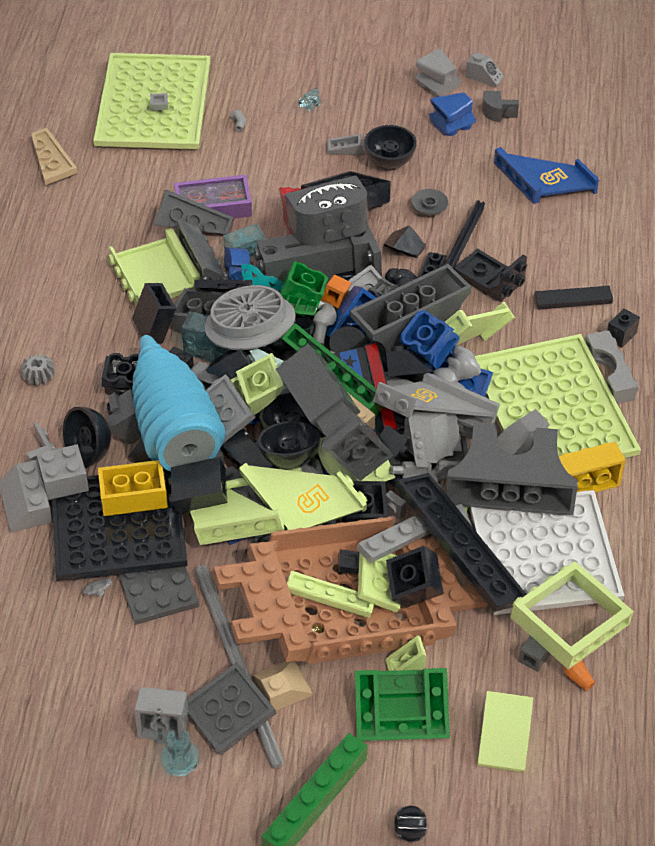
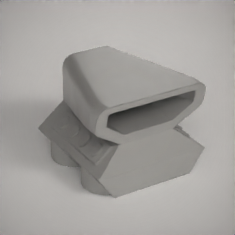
(437, 73)

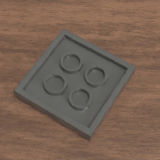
(158, 593)
(229, 708)

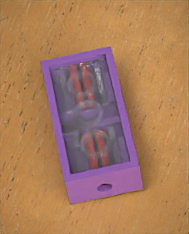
(223, 194)

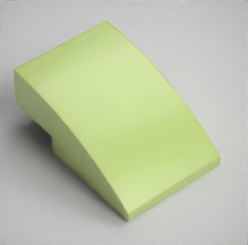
(259, 383)
(505, 731)

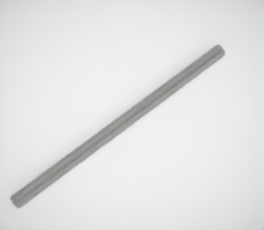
(233, 651)

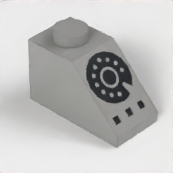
(483, 70)

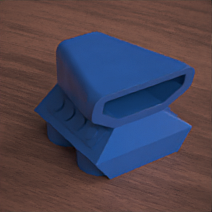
(452, 113)
(429, 338)

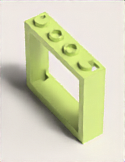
(548, 638)

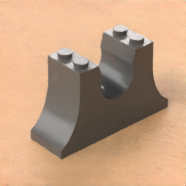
(388, 315)
(509, 481)

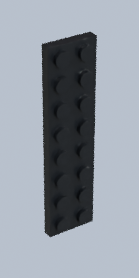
(460, 541)

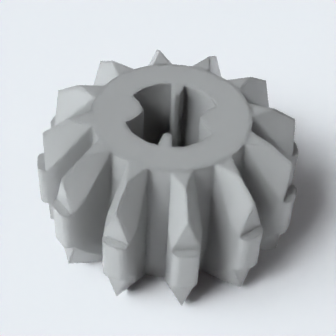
(37, 369)

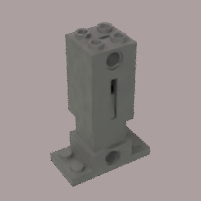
(331, 258)
(333, 413)

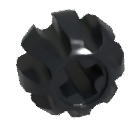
(410, 824)

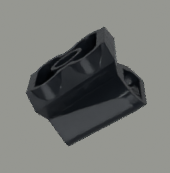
(118, 373)

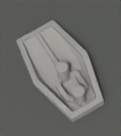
(518, 436)

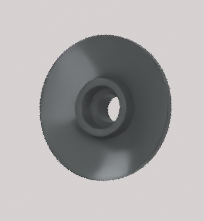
(429, 201)

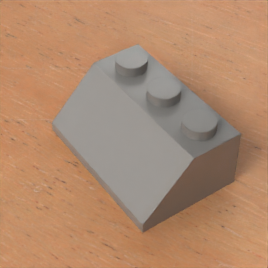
(25, 497)

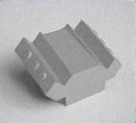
(432, 436)

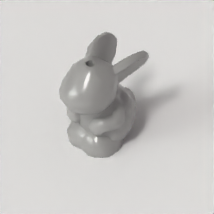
(460, 367)

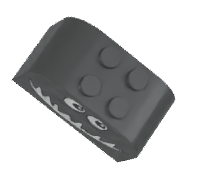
(328, 211)

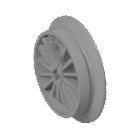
(258, 311)

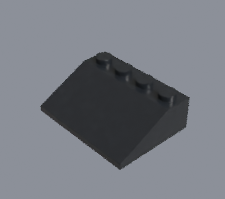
(377, 189)

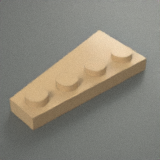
(51, 157)

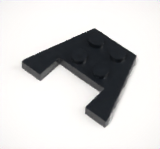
(223, 284)

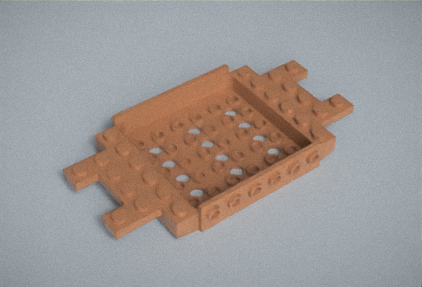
(315, 554)

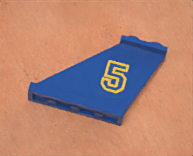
(545, 177)

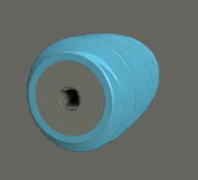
(173, 409)

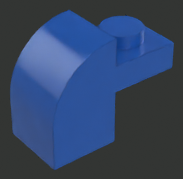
(233, 261)

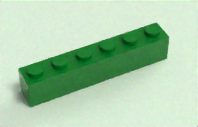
(351, 380)
(317, 793)

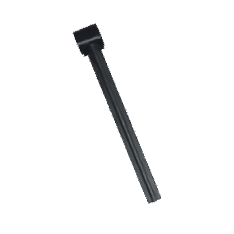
(465, 233)

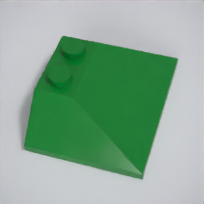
(402, 704)

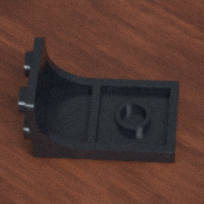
(491, 274)

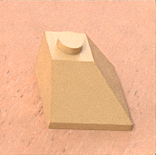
(282, 684)

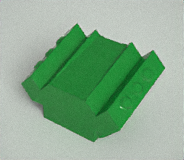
(303, 288)

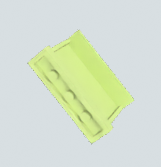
(155, 262)

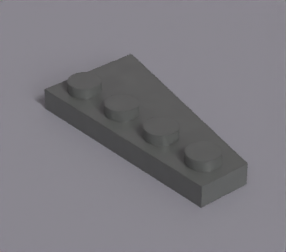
(176, 207)

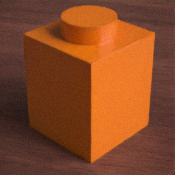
(336, 291)

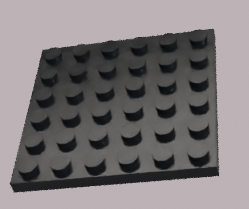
(103, 545)

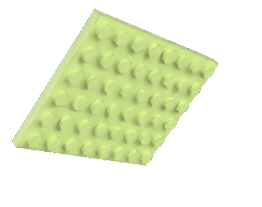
(125, 102)
(564, 387)

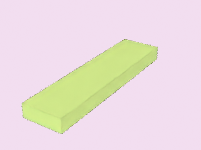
(328, 594)

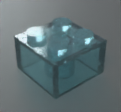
(195, 338)

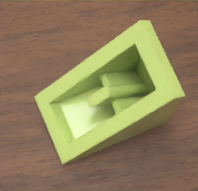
(408, 657)

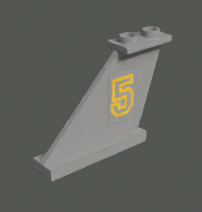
(437, 396)

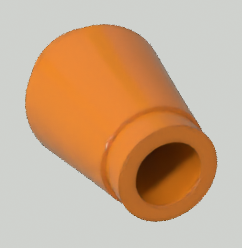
(580, 675)

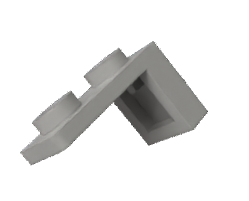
(42, 437)

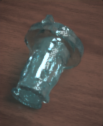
(177, 748)

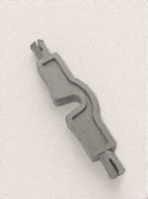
(409, 469)

